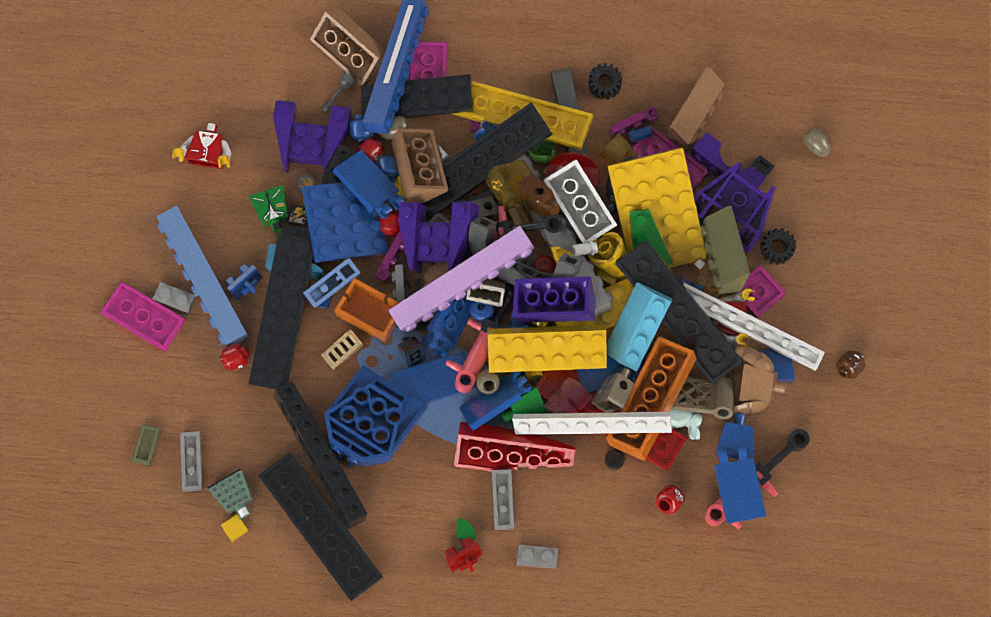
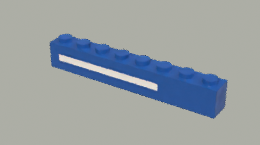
(395, 66)

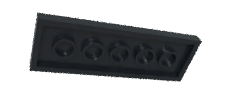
(430, 96)

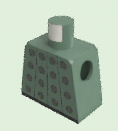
(233, 493)

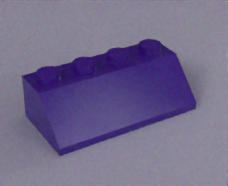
(554, 299)

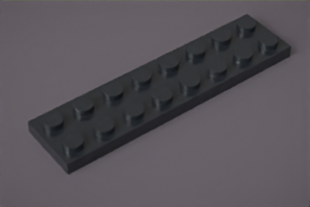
(497, 147)
(282, 312)
(684, 315)
(320, 526)

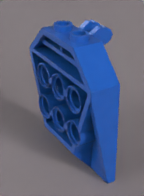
(359, 444)

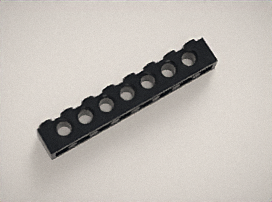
(320, 455)

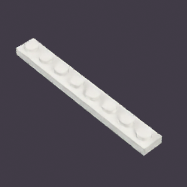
(757, 330)
(593, 423)

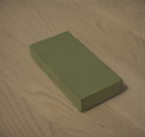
(146, 445)

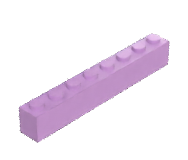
(461, 279)

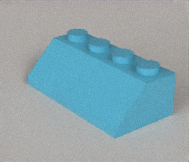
(637, 326)

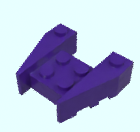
(309, 142)
(747, 202)
(435, 240)

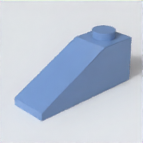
(332, 283)

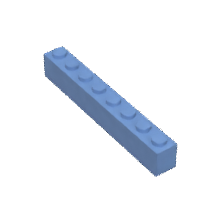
(200, 273)

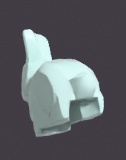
(688, 419)

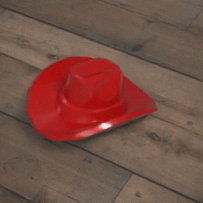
(586, 163)

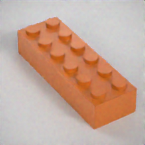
(654, 392)

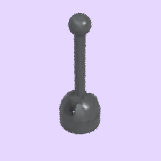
(346, 81)

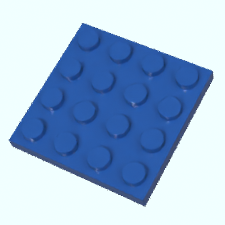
(341, 224)

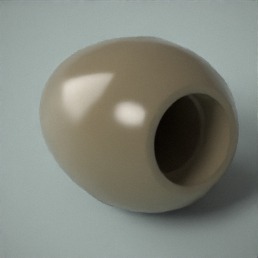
(399, 122)
(817, 142)
(487, 382)

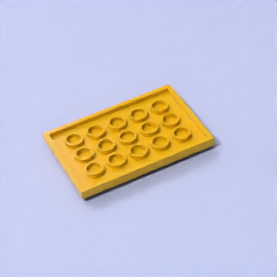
(663, 187)

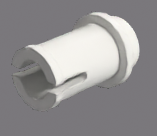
(585, 249)

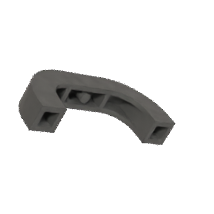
(482, 235)

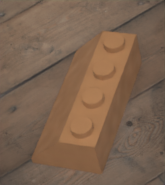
(348, 45)
(696, 109)
(419, 164)

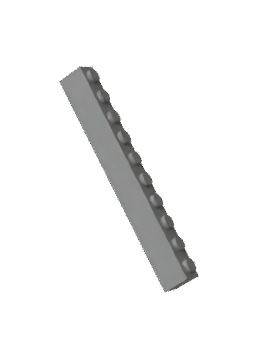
(565, 240)

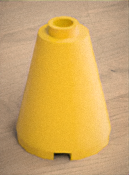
(610, 250)

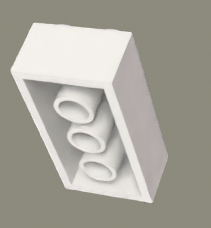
(580, 202)

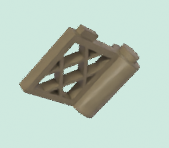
(720, 399)

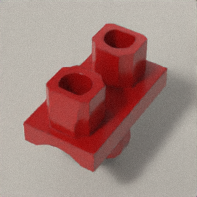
(464, 558)

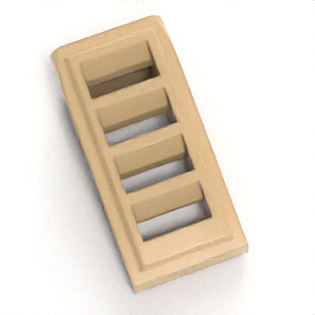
(342, 340)

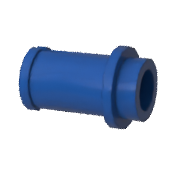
(640, 134)

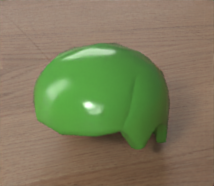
(542, 152)

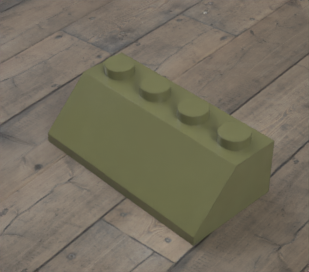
(725, 251)

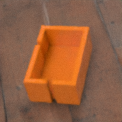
(367, 310)

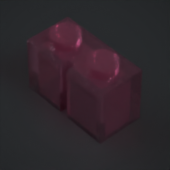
(569, 393)

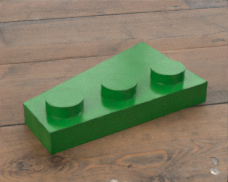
(644, 228)

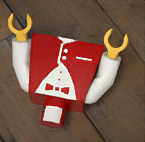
(205, 149)
(736, 301)

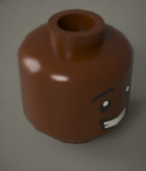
(850, 364)

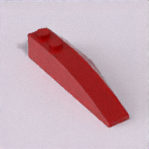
(500, 448)

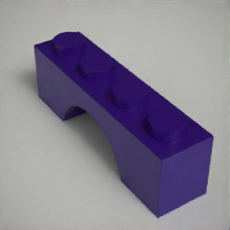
(708, 153)

